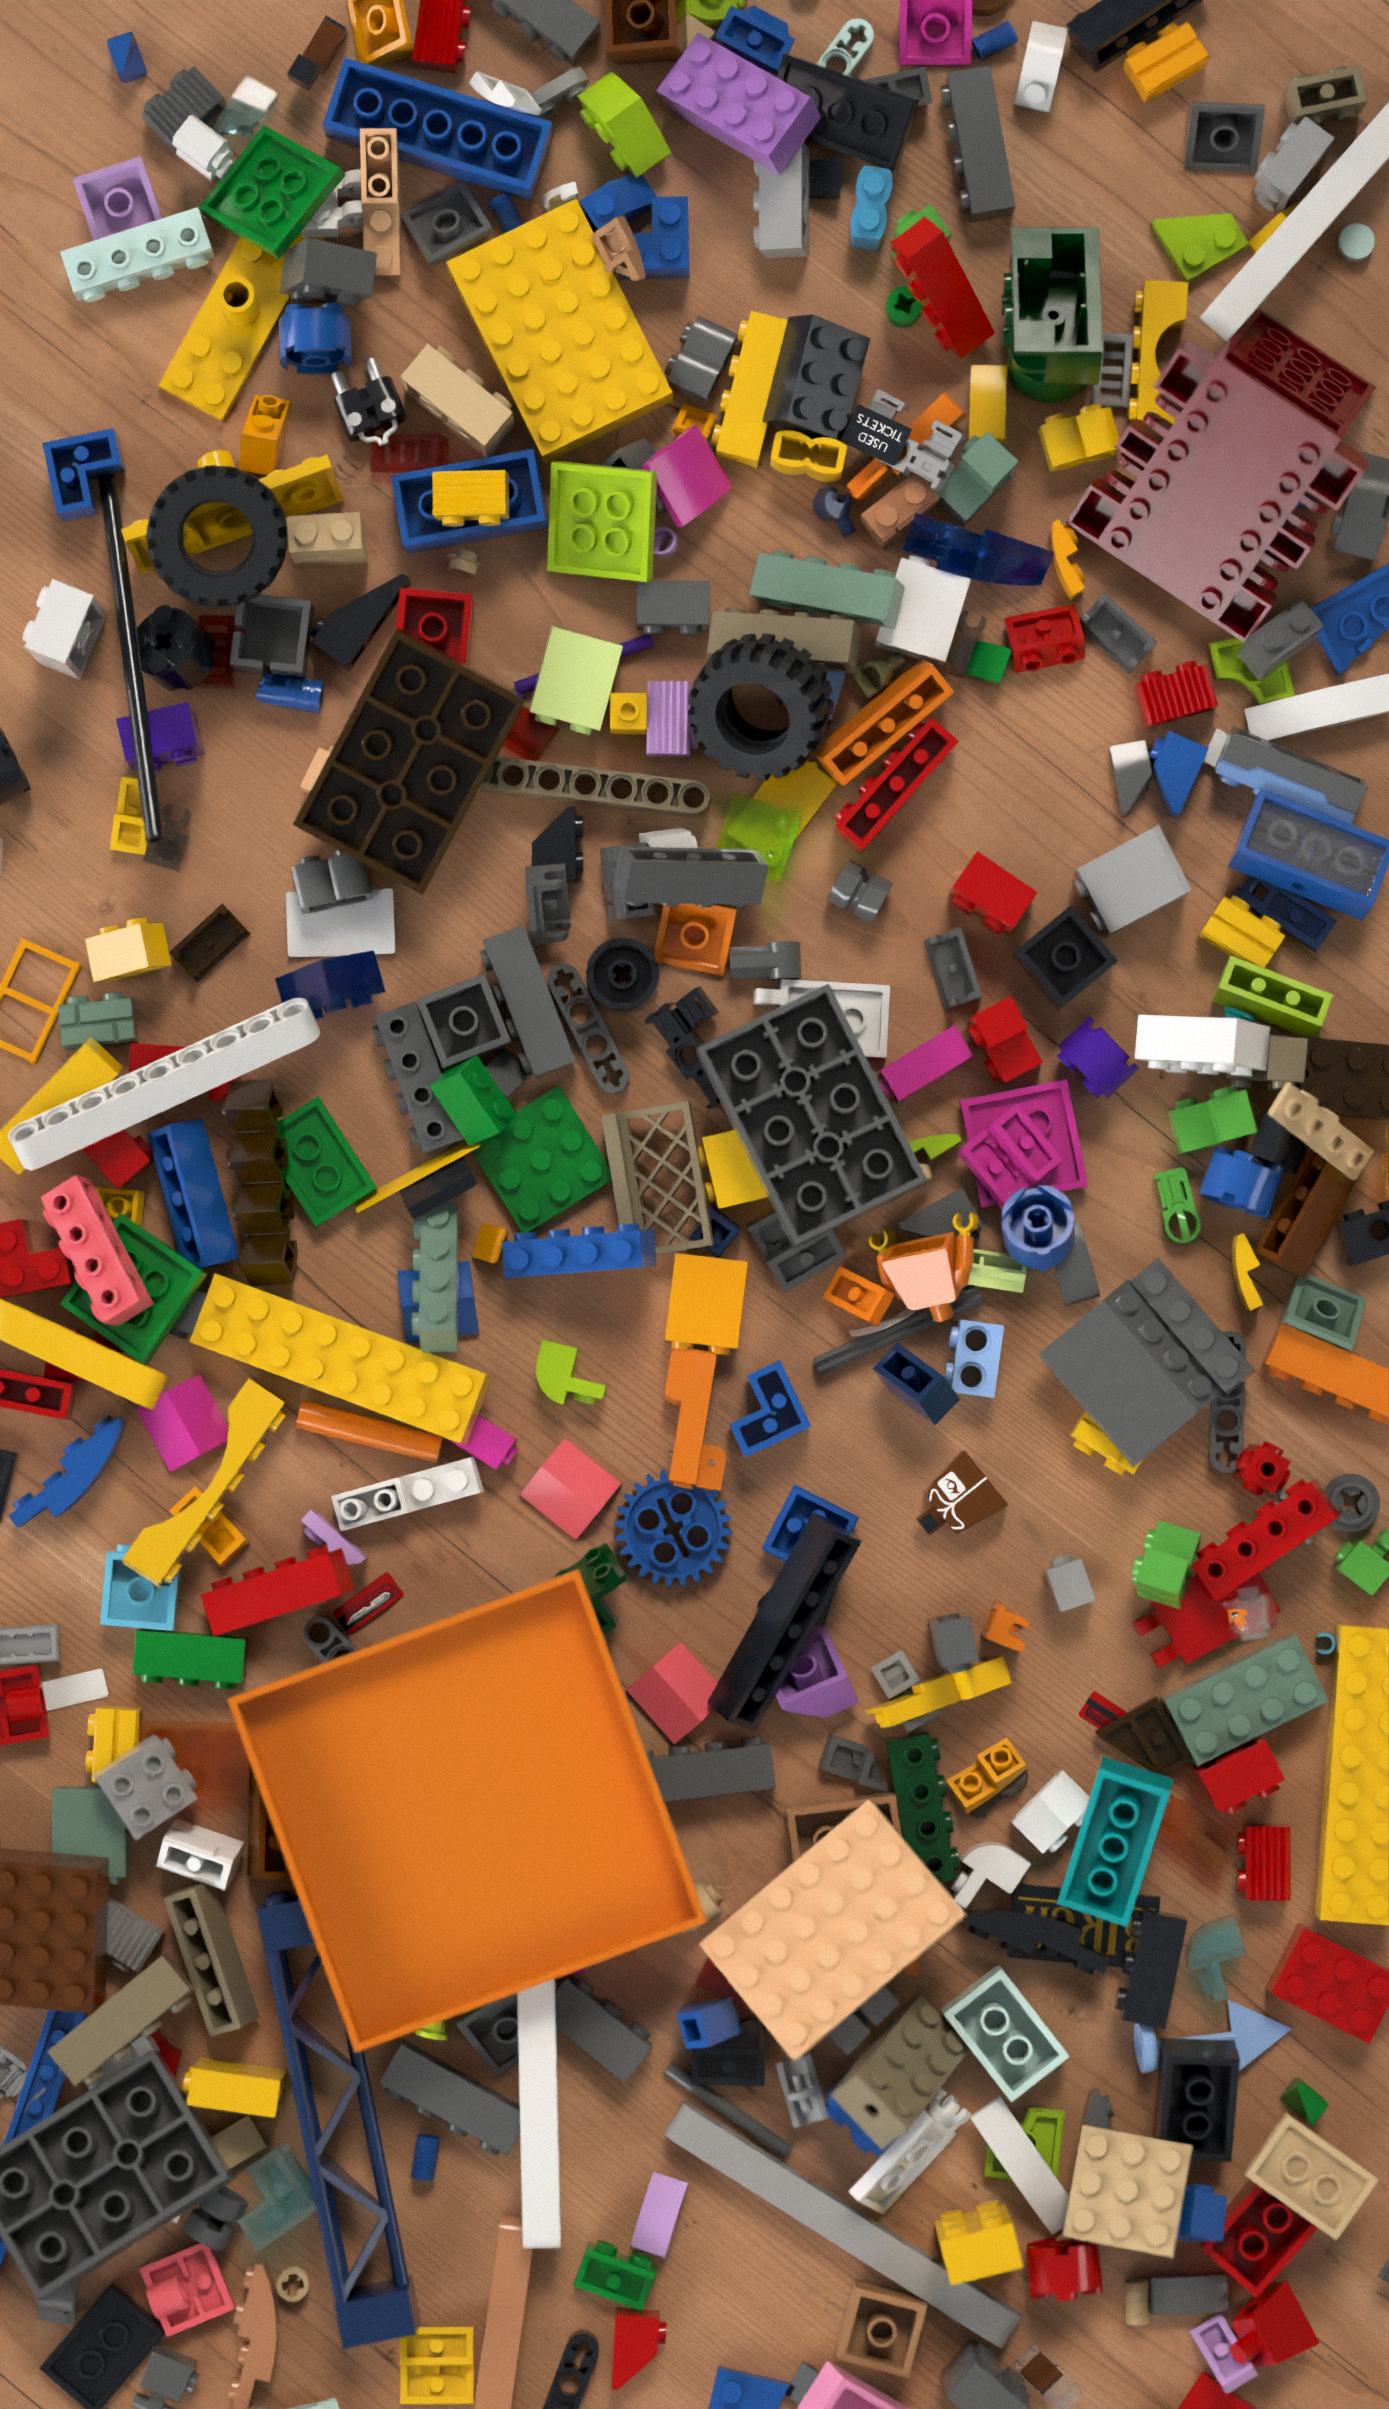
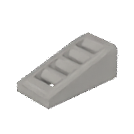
(1115, 401)

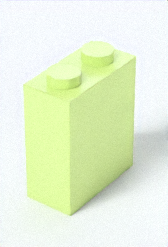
(575, 680)

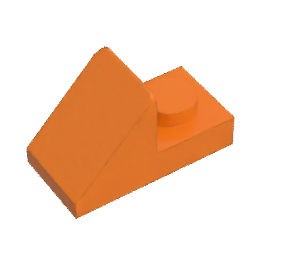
(858, 1296)

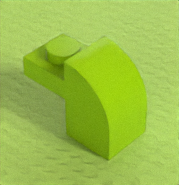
(555, 1377)

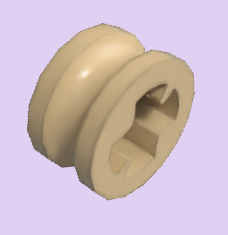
(284, 2276)

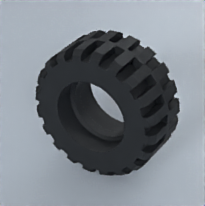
(181, 572)
(734, 739)

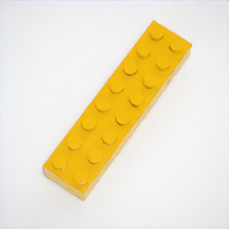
(340, 1358)
(1356, 1782)

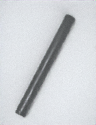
(728, 2110)

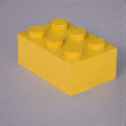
(978, 2242)

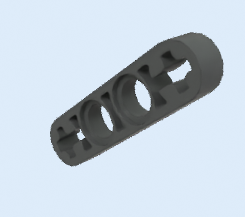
(591, 1027)
(1235, 1403)

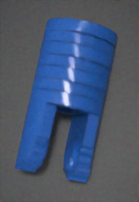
(291, 692)

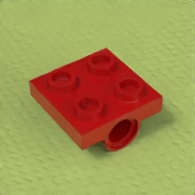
(22, 1705)

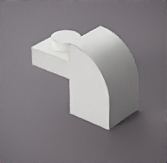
(1040, 66)
(989, 1861)

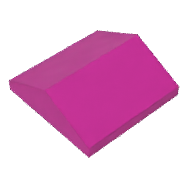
(935, 32)
(185, 1423)

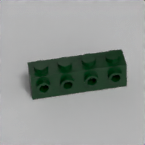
(920, 1802)

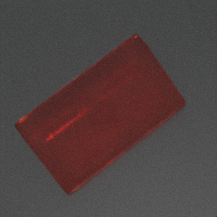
(530, 737)

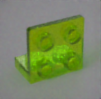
(761, 828)

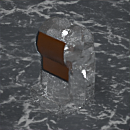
(1048, 2378)

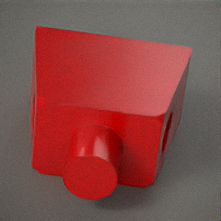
(1272, 2328)

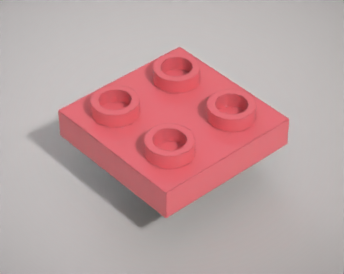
(186, 2288)

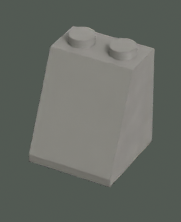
(1131, 882)

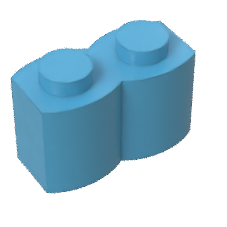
(870, 208)

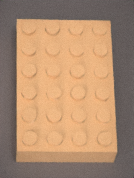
(832, 1929)

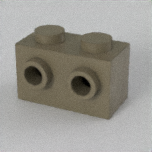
(1326, 96)

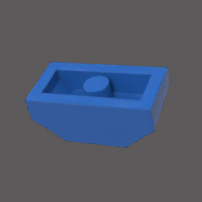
(755, 37)

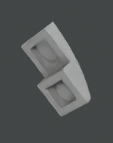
(896, 1679)

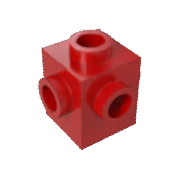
(1249, 1468)

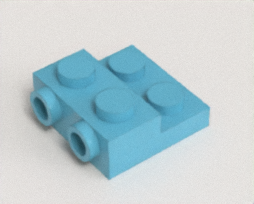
(135, 1601)

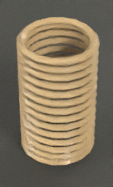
(1137, 2312)

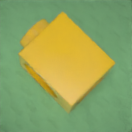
(628, 713)

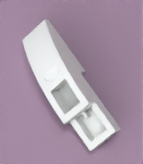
(407, 1493)

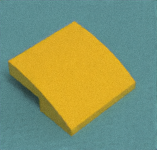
(437, 2366)

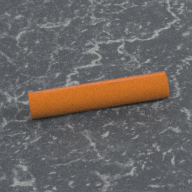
(369, 1431)

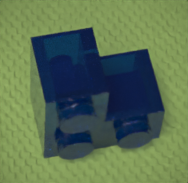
(334, 983)

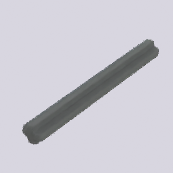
(875, 1341)

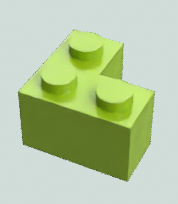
(624, 122)

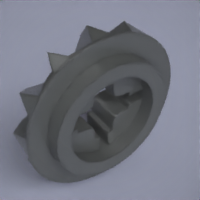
(1367, 1504)

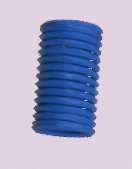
(994, 40)
(500, 209)
(424, 2166)

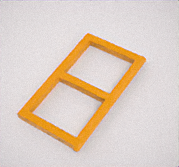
(4, 989)

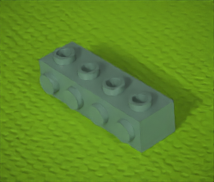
(827, 589)
(439, 1279)

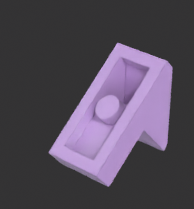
(321, 1530)
(1214, 2341)

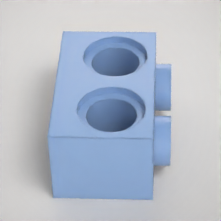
(984, 1360)

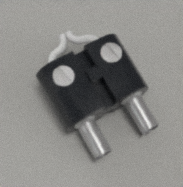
(369, 407)

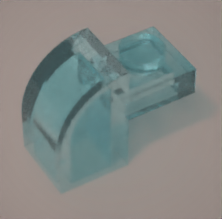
(1207, 1947)

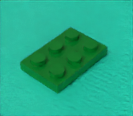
(322, 1163)

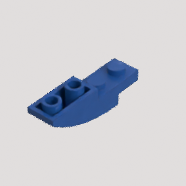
(84, 1465)

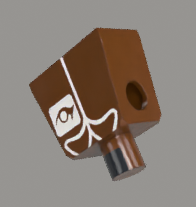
(960, 1497)

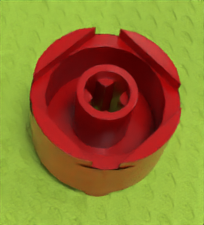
(1063, 2268)

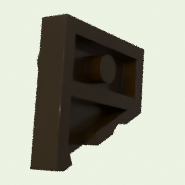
(1147, 1738)

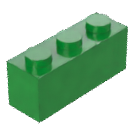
(190, 1657)

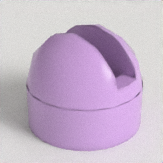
(659, 541)

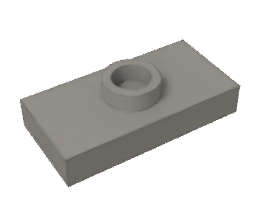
(30, 1644)

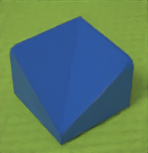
(126, 57)

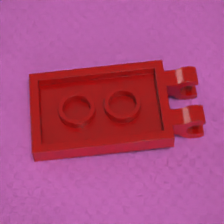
(1196, 1626)

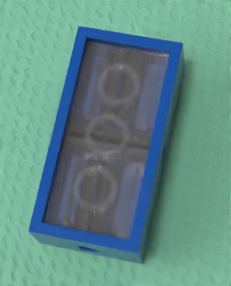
(1311, 854)

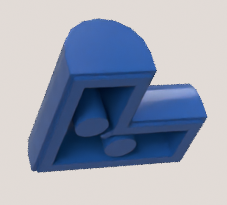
(795, 1516)

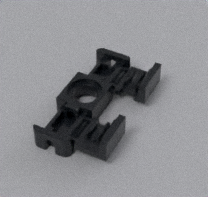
(678, 1023)

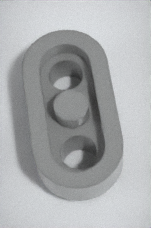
(564, 87)

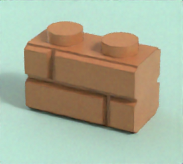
(896, 510)

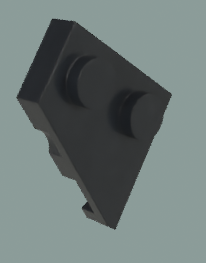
(734, 2060)

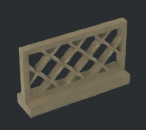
(626, 1177)

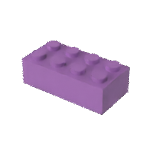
(739, 103)

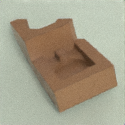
(619, 249)

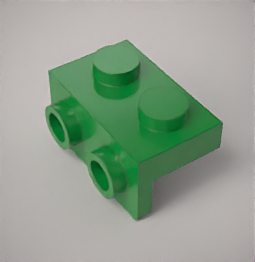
(615, 2274)

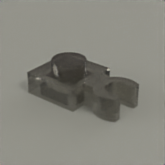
(172, 849)

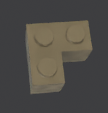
(1284, 1064)

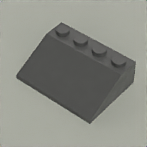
(1130, 1373)

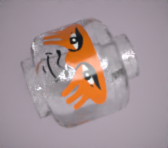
(1251, 1613)

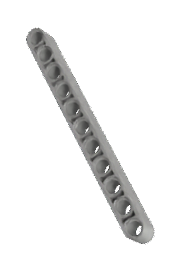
(841, 2224)

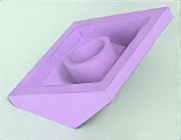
(117, 198)

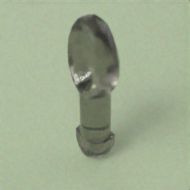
(1009, 1791)

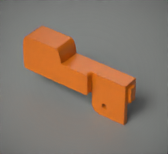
(876, 472)
(690, 1386)

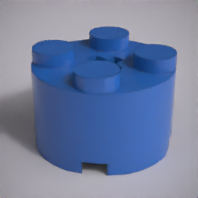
(315, 338)
(1241, 1182)
(1035, 1208)

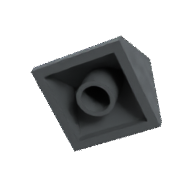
(1223, 136)

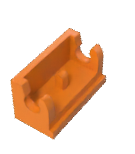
(999, 1624)

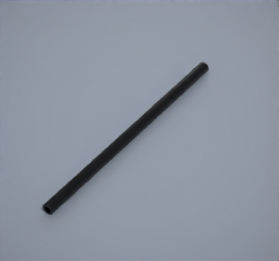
(131, 659)

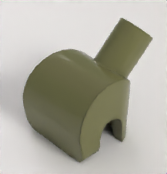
(878, 674)

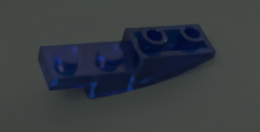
(977, 556)

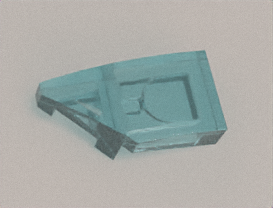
(246, 108)

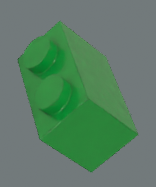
(473, 1100)

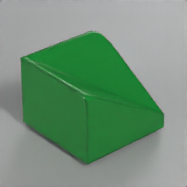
(1304, 2100)

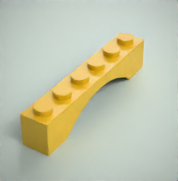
(162, 1545)

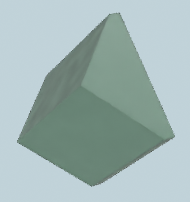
(1324, 1311)

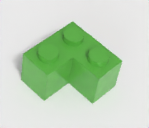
(1212, 1122)
(1166, 1564)

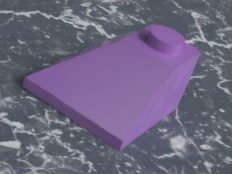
(817, 1680)

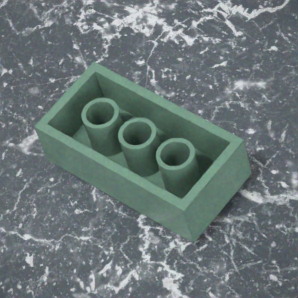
(1244, 1698)

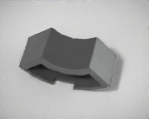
(1364, 512)

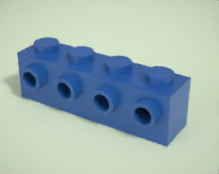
(193, 1193)
(579, 1253)

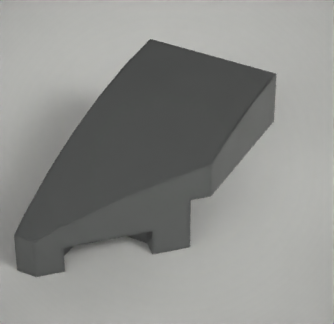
(1131, 773)

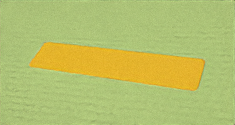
(415, 1175)

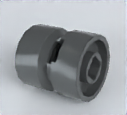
(859, 892)
(226, 2207)

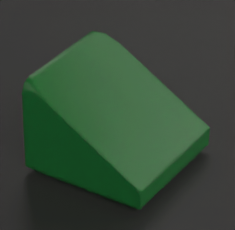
(988, 662)

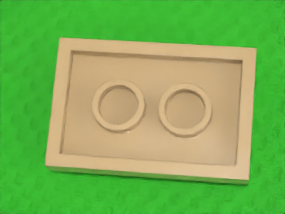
(1311, 2176)

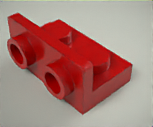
(1045, 638)

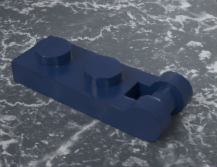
(1291, 911)

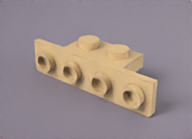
(1320, 1130)

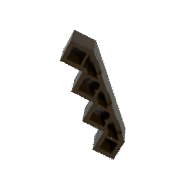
(259, 1164)

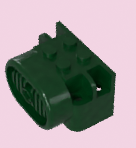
(1053, 311)

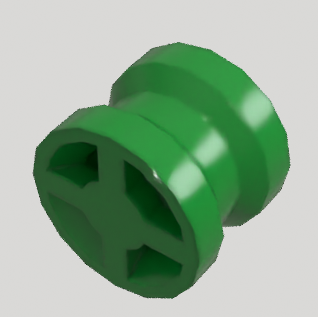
(899, 312)

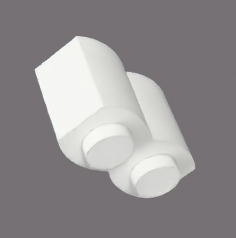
(203, 148)
(1052, 1812)

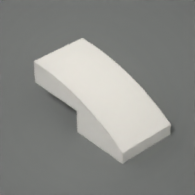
(505, 94)

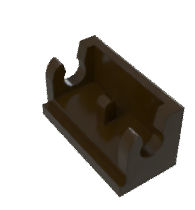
(209, 943)

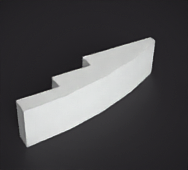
(1320, 709)

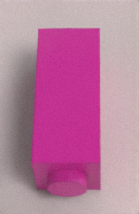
(924, 1065)
(490, 1443)

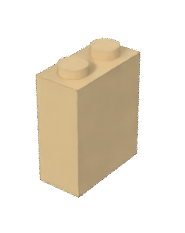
(327, 539)

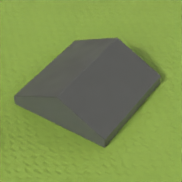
(446, 223)
(494, 2033)

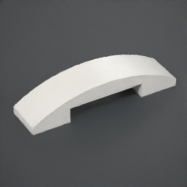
(1023, 2163)

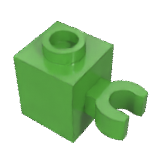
(1364, 1564)

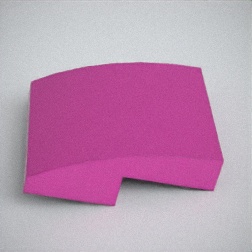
(688, 476)
(1009, 1155)

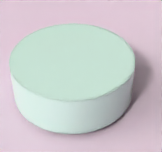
(1355, 242)

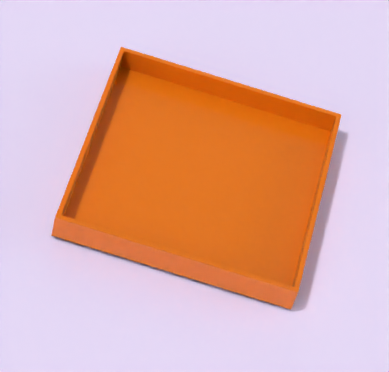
(467, 1810)

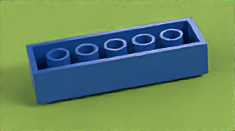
(441, 128)

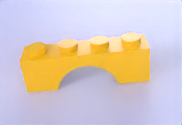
(1161, 310)

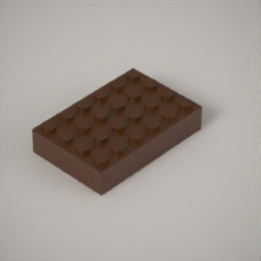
(53, 1930)

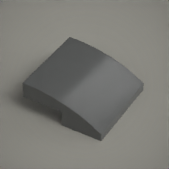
(789, 1264)

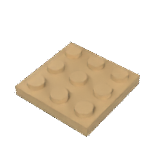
(1128, 2191)

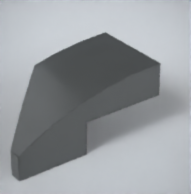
(851, 1762)

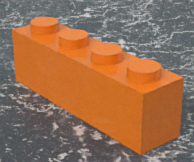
(883, 721)
(1329, 1370)

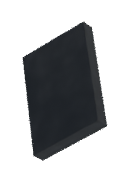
(103, 2348)

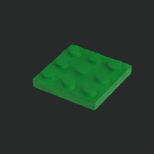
(271, 192)
(543, 1161)
(169, 1281)

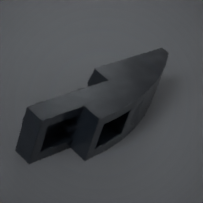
(1023, 1928)

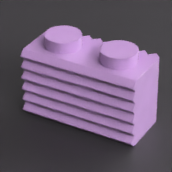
(667, 720)

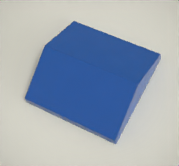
(467, 1307)

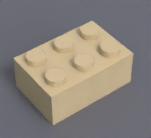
(458, 400)

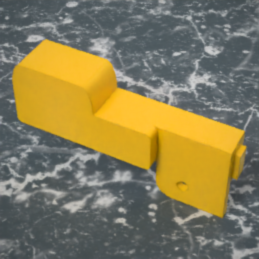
(943, 1690)

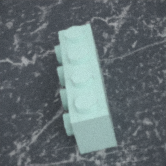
(138, 255)

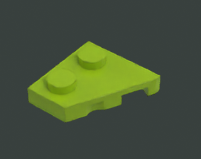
(1199, 241)

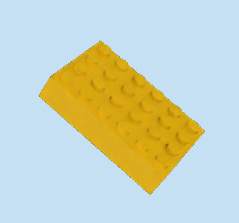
(559, 331)

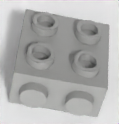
(1286, 172)
(146, 1785)

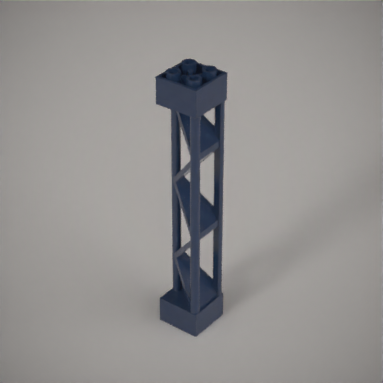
(377, 2309)

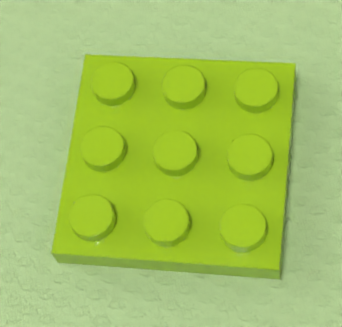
(602, 521)

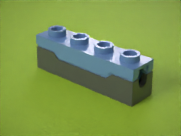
(1290, 775)

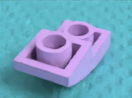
(659, 2215)

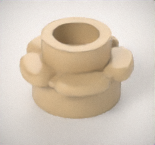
(463, 564)

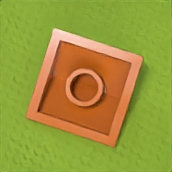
(695, 937)

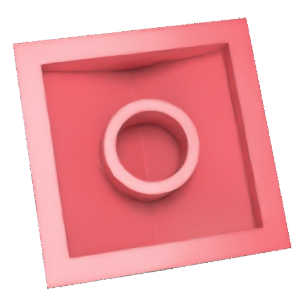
(570, 1489)
(675, 1692)

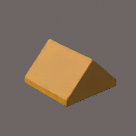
(380, 31)

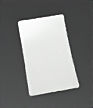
(342, 928)

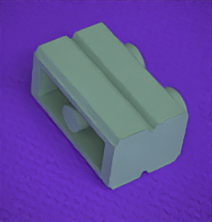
(106, 1021)

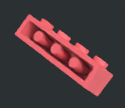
(96, 1251)

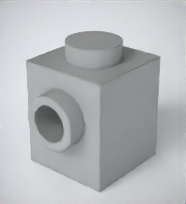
(1069, 1582)

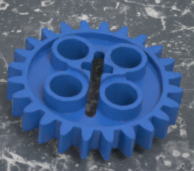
(642, 1541)

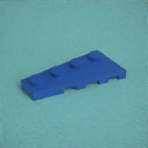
(1354, 618)
(745, 2390)

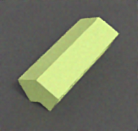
(997, 1271)

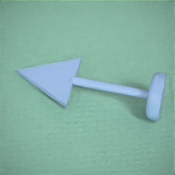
(1248, 2029)

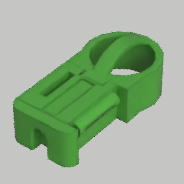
(1177, 1199)

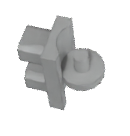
(801, 2090)

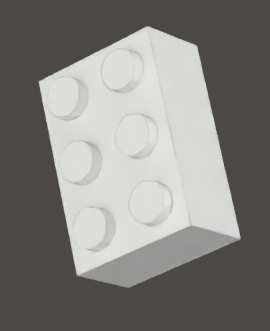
(64, 628)
(1202, 1045)

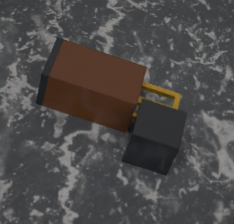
(318, 54)

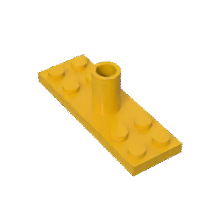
(229, 339)
(297, 489)

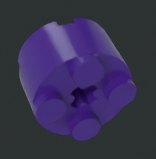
(1097, 1058)

